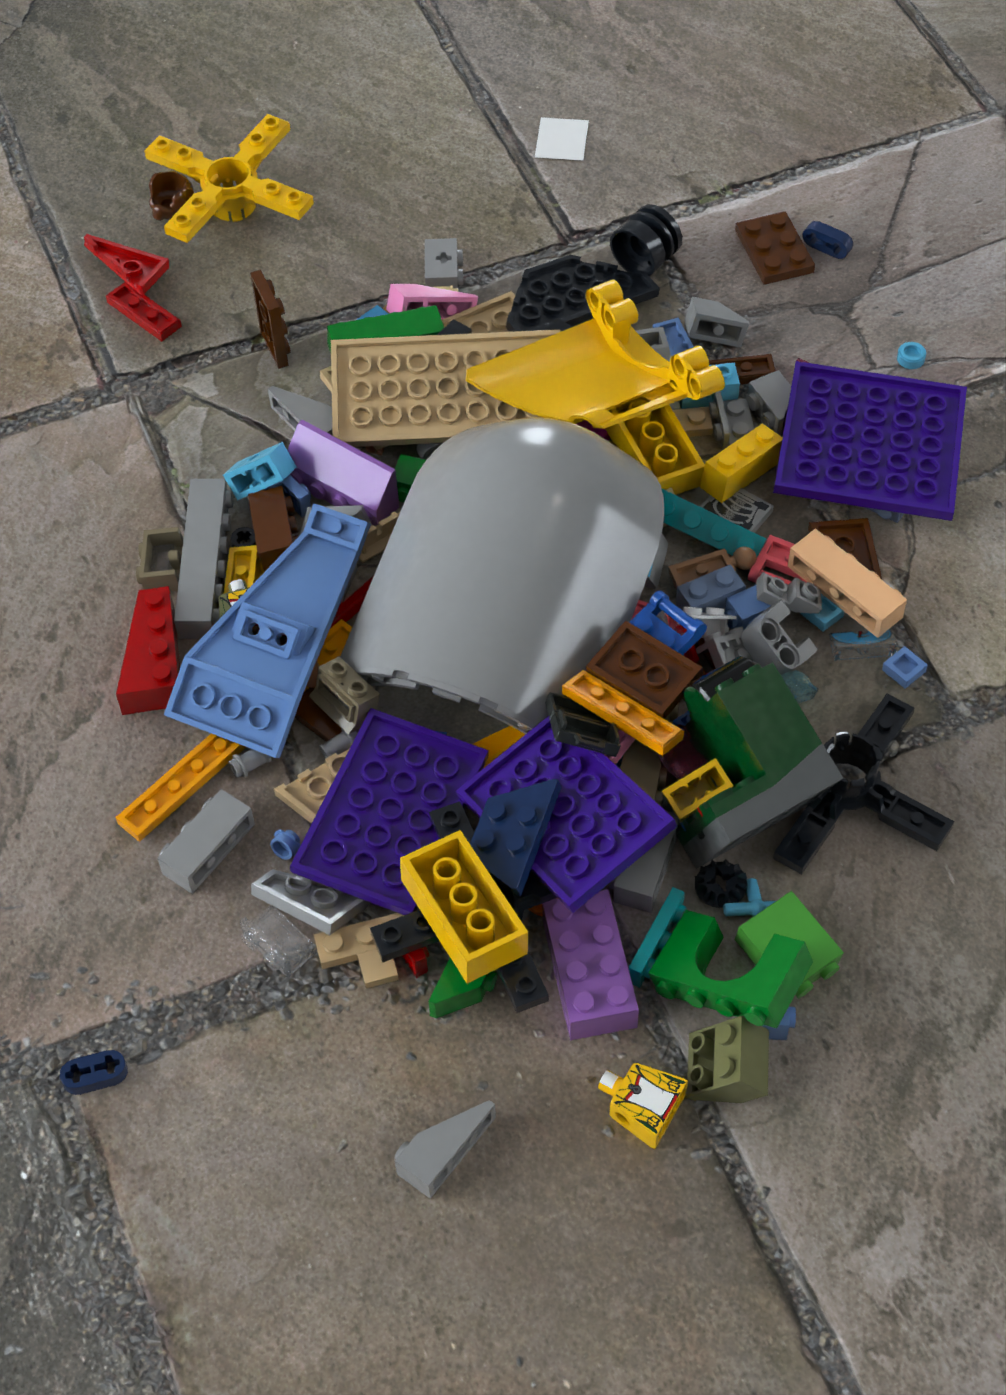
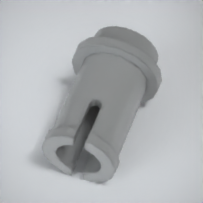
(337, 744)
(247, 762)

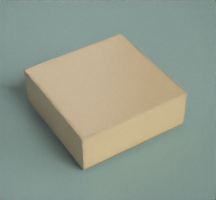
(375, 971)

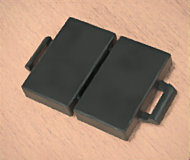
(581, 727)

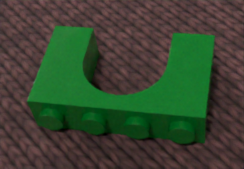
(758, 995)

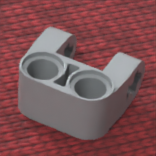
(769, 642)

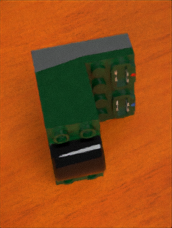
(765, 748)

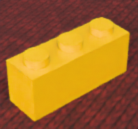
(741, 463)

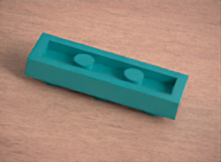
(657, 936)

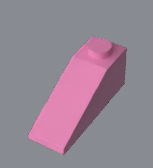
(412, 296)

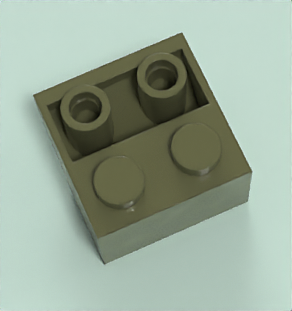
(728, 1062)

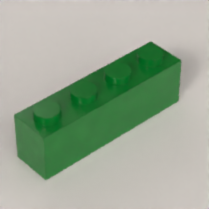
(413, 322)

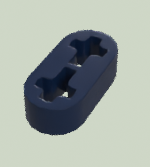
(827, 239)
(93, 1072)

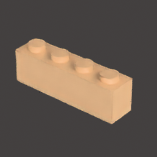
(847, 582)

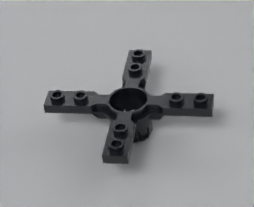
(891, 806)
(414, 932)

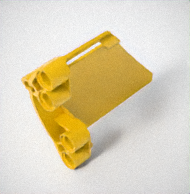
(596, 368)

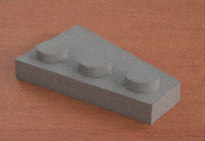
(317, 906)

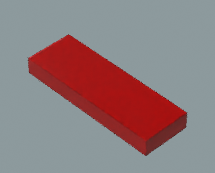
(143, 311)

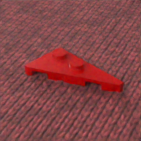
(132, 265)

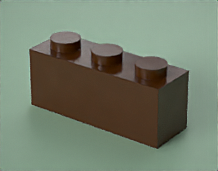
(272, 523)

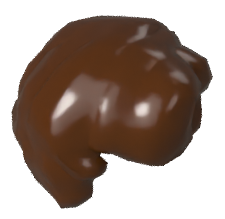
(168, 193)

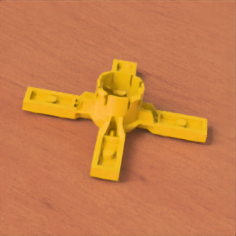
(240, 168)

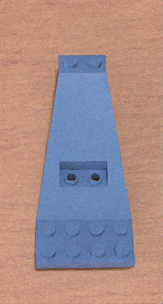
(250, 683)

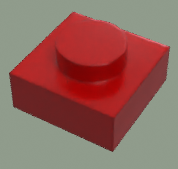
(417, 961)

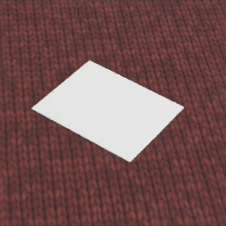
(561, 139)

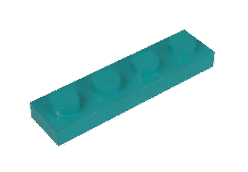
(708, 526)

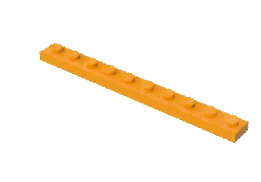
(201, 764)

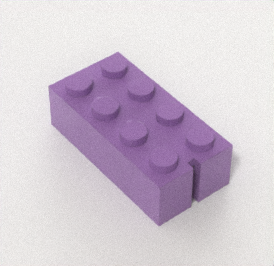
(590, 967)

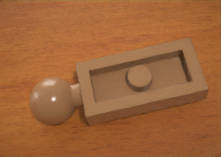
(688, 570)

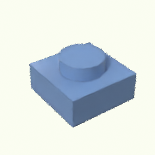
(904, 667)

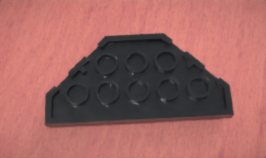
(560, 292)

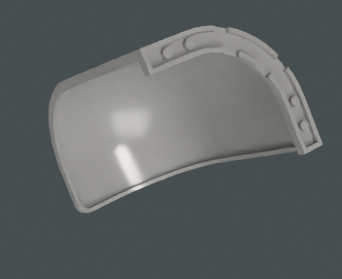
(509, 567)

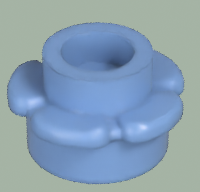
(285, 844)

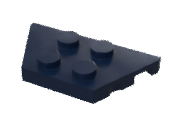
(513, 831)

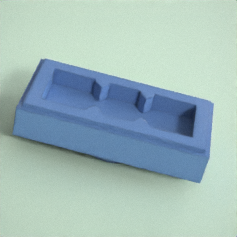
(676, 335)

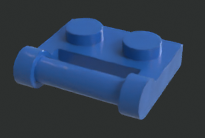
(652, 625)

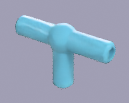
(752, 907)

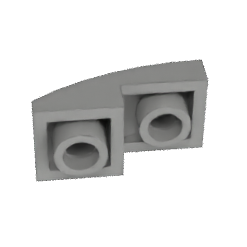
(797, 596)

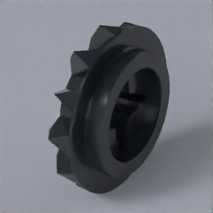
(712, 893)

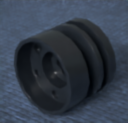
(646, 240)

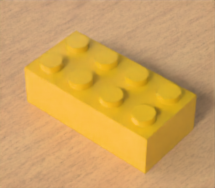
(660, 445)
(464, 906)

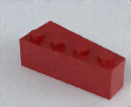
(150, 654)

